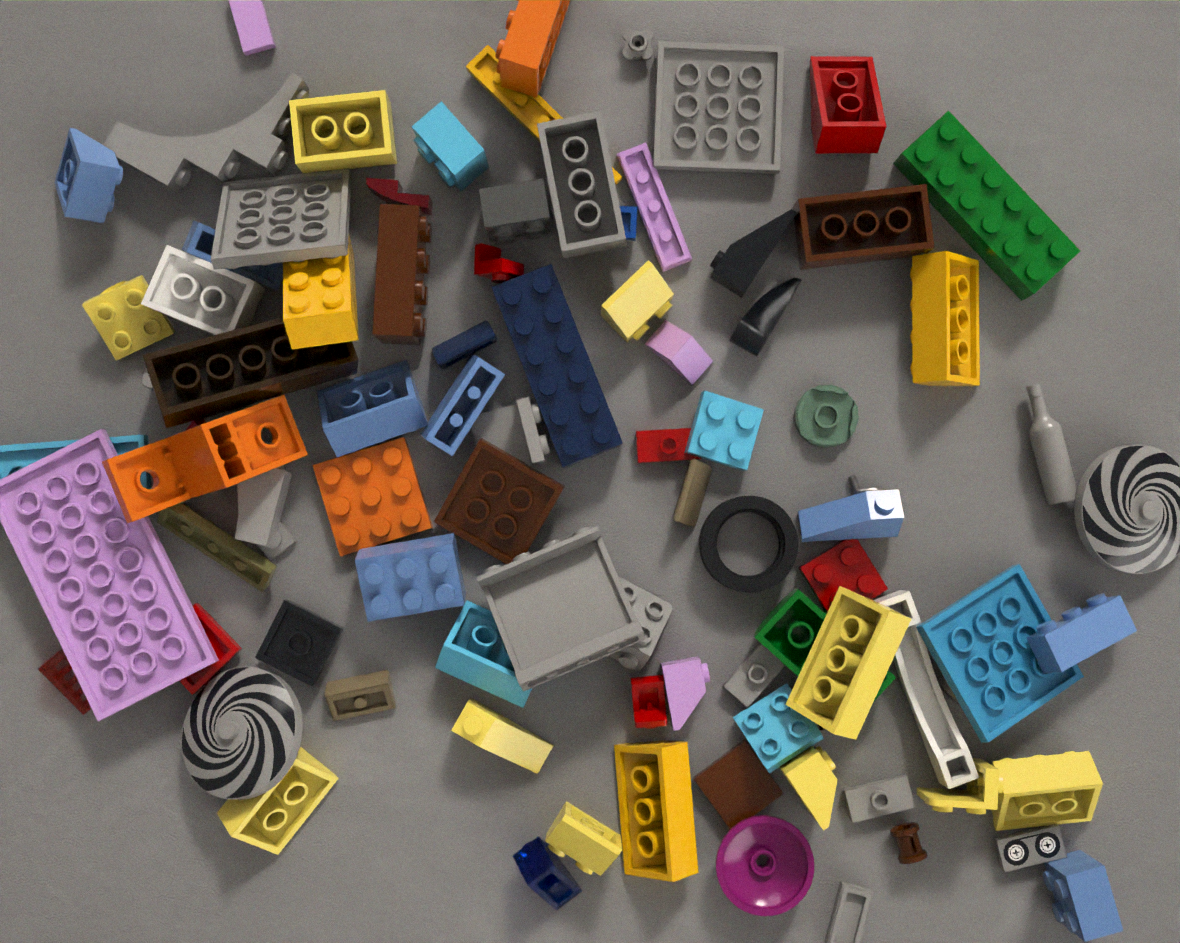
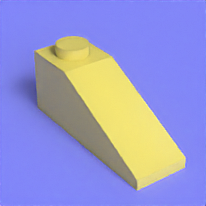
(501, 736)

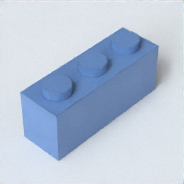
(462, 404)
(1081, 633)

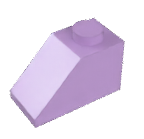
(684, 687)

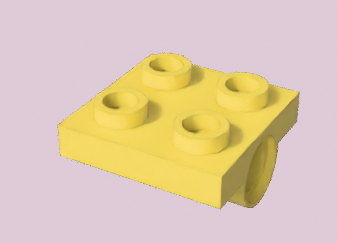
(124, 320)

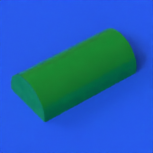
(792, 631)

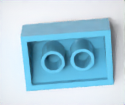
(479, 657)

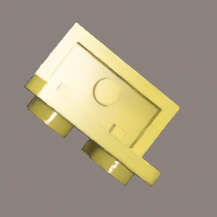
(978, 797)

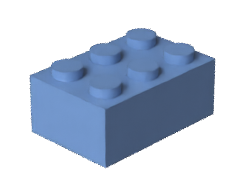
(410, 577)

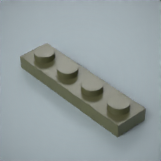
(218, 545)

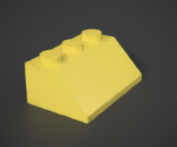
(1047, 790)
(278, 814)

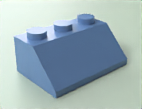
(371, 408)

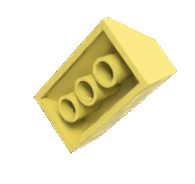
(847, 663)

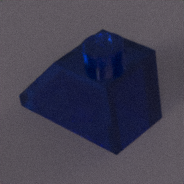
(546, 873)

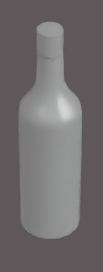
(1050, 452)

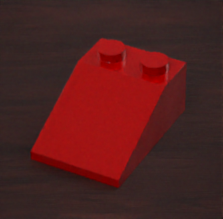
(845, 105)

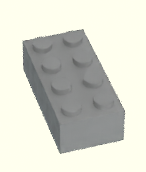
(582, 184)

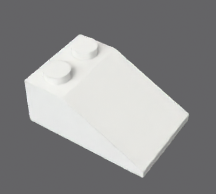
(202, 296)

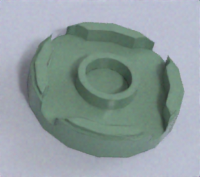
(826, 416)

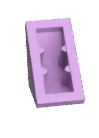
(679, 351)

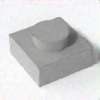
(282, 541)

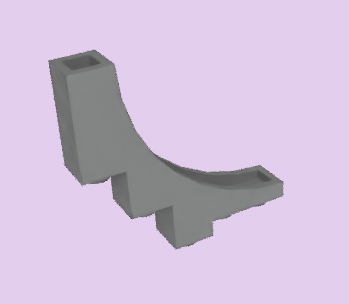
(217, 154)
(259, 498)

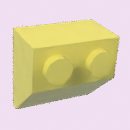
(637, 303)
(813, 782)
(583, 839)

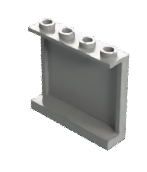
(560, 608)

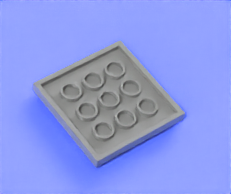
(718, 107)
(282, 219)

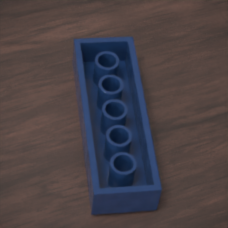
(557, 366)

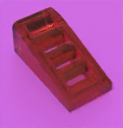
(56, 677)

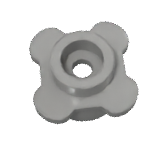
(633, 52)

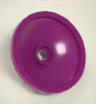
(777, 883)

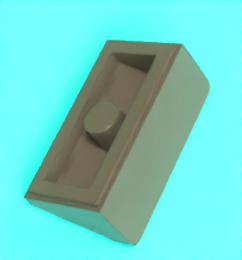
(692, 493)
(360, 695)

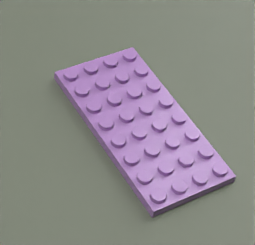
(101, 578)

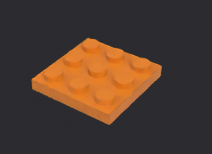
(372, 496)

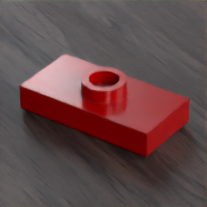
(663, 445)

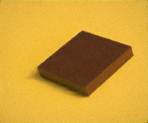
(738, 785)

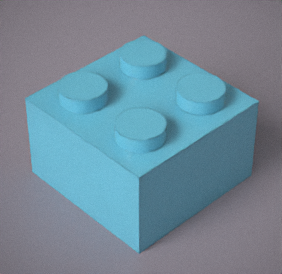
(450, 146)

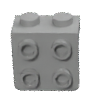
(514, 431)
(652, 615)

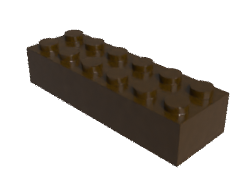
(240, 370)

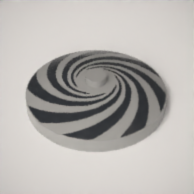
(1130, 509)
(242, 733)

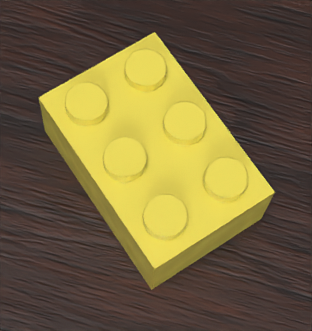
(343, 131)

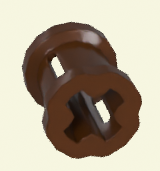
(908, 843)

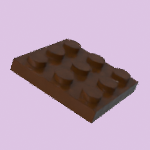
(498, 502)

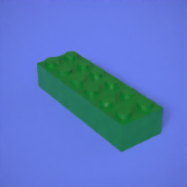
(986, 206)

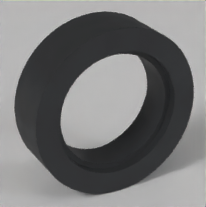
(786, 537)

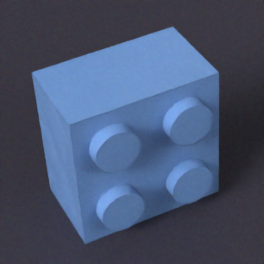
(1082, 896)

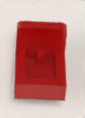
(491, 265)
(648, 701)

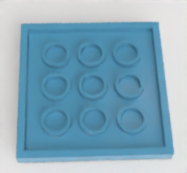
(987, 654)

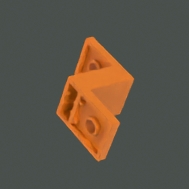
(205, 458)

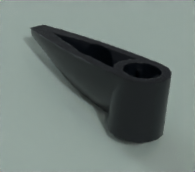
(763, 316)

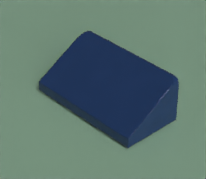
(464, 344)

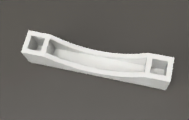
(934, 720)

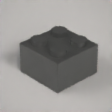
(515, 211)

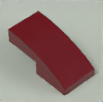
(391, 192)

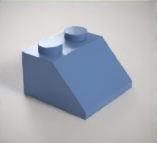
(87, 178)

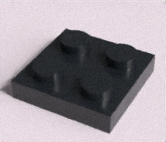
(299, 642)

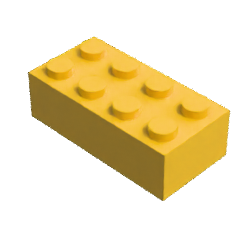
(320, 301)

